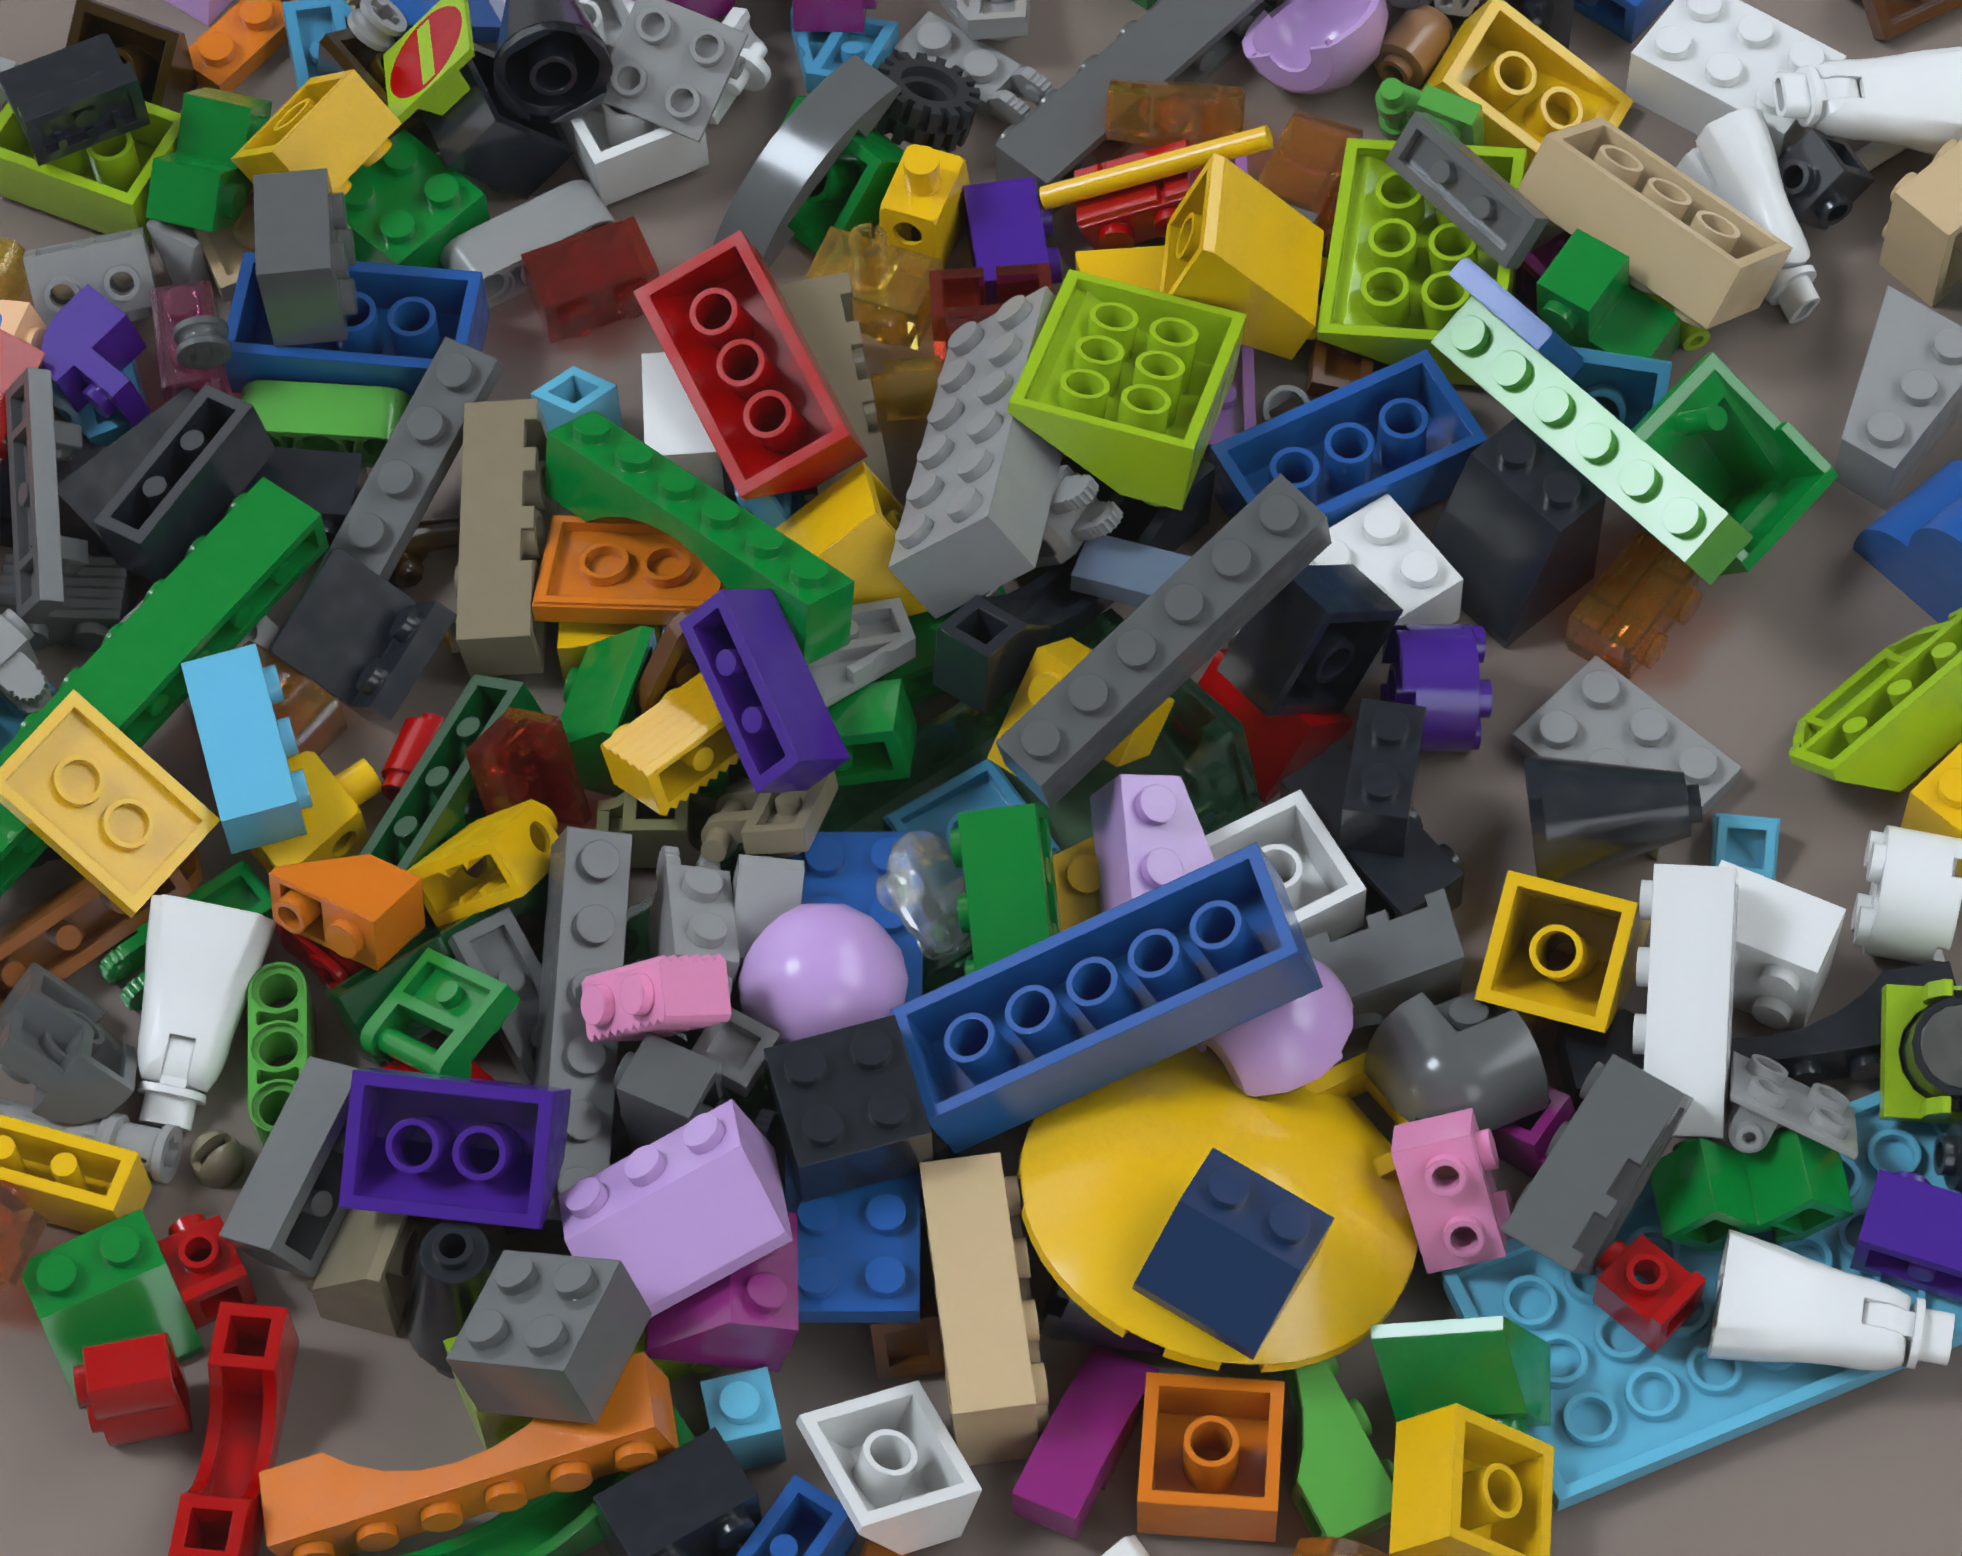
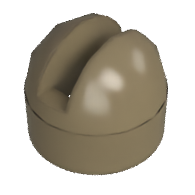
(223, 1165)

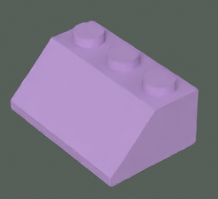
(683, 1207)

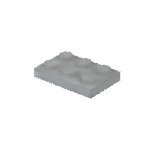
(1615, 722)

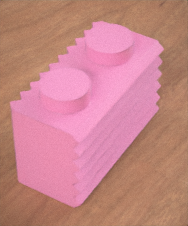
(656, 998)

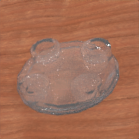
(924, 892)

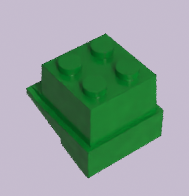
(1737, 454)

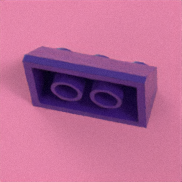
(453, 1147)

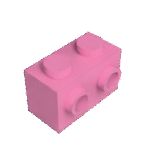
(1451, 1189)

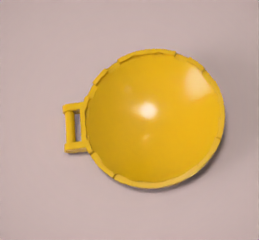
(1118, 1160)

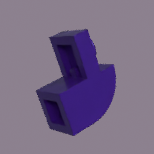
(88, 350)

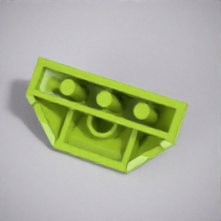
(1890, 714)

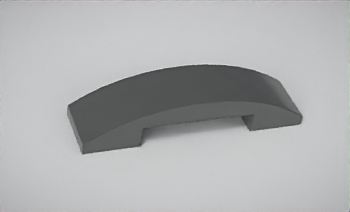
(803, 152)

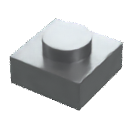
(739, 1049)

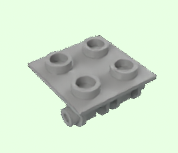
(673, 66)
(1765, 1096)

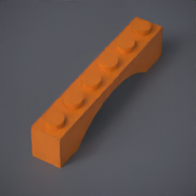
(346, 1508)

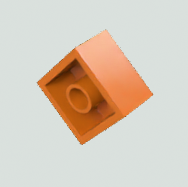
(1210, 1457)

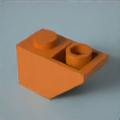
(350, 905)

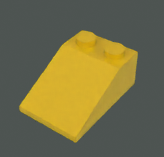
(1523, 79)

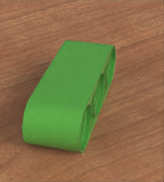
(327, 415)
(277, 1034)

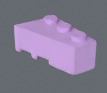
(1144, 836)

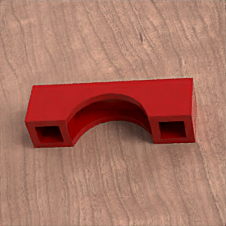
(248, 1399)

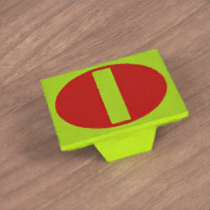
(427, 61)

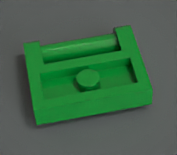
(447, 999)

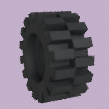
(933, 104)

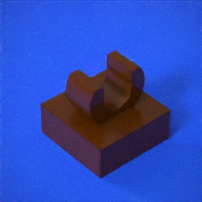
(908, 1347)

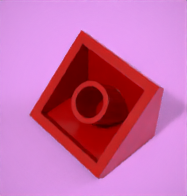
(1275, 742)

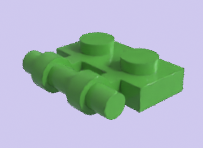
(1398, 102)

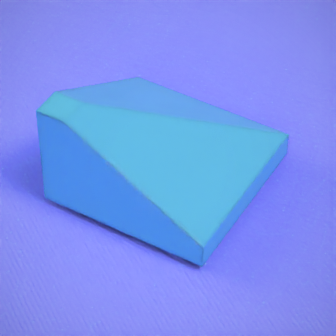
(1745, 842)

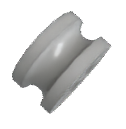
(377, 23)

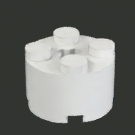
(1910, 897)

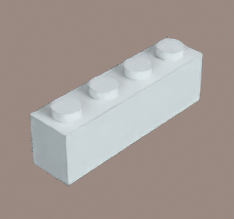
(1689, 988)

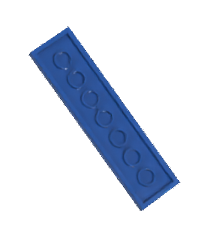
(865, 1243)

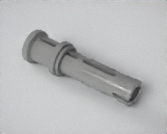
(157, 1147)

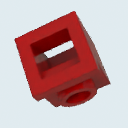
(205, 1267)
(1646, 1310)

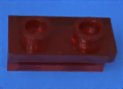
(527, 759)

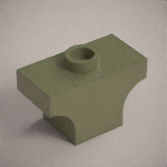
(651, 830)

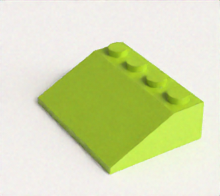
(1393, 259)
(1130, 383)

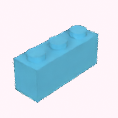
(247, 747)

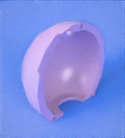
(1316, 43)
(821, 972)
(1290, 1042)

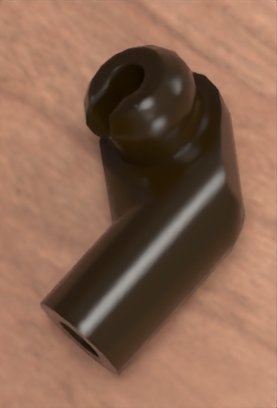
(429, 536)

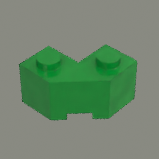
(200, 181)
(1592, 307)
(1784, 1189)

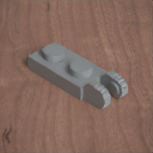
(993, 71)

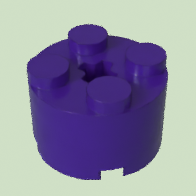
(1440, 671)

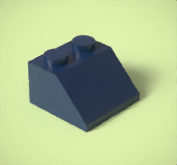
(1233, 1253)

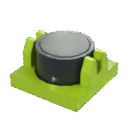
(1928, 1053)

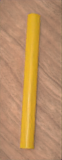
(1154, 167)

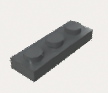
(1467, 190)

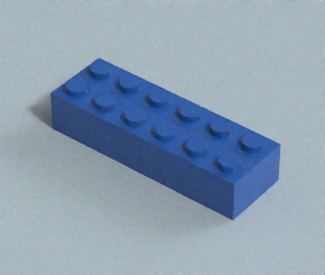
(1106, 998)

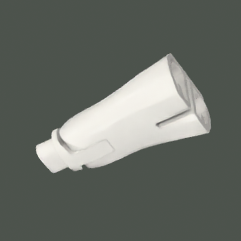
(1886, 99)
(1741, 167)
(192, 1000)
(1803, 1311)

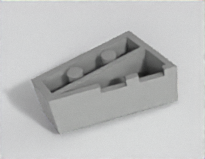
(1902, 400)

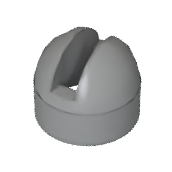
(1278, 395)

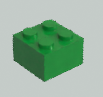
(410, 206)

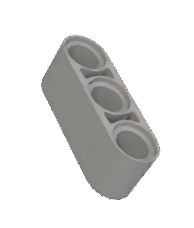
(498, 243)

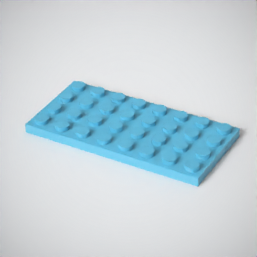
(1637, 1410)

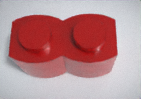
(134, 1389)

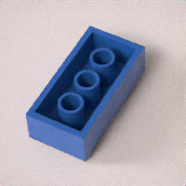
(389, 341)
(1377, 436)

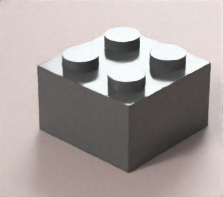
(303, 257)
(549, 1336)

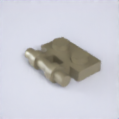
(766, 822)

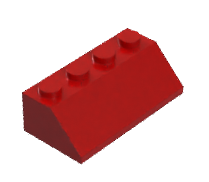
(749, 371)

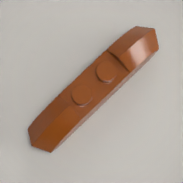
(78, 926)

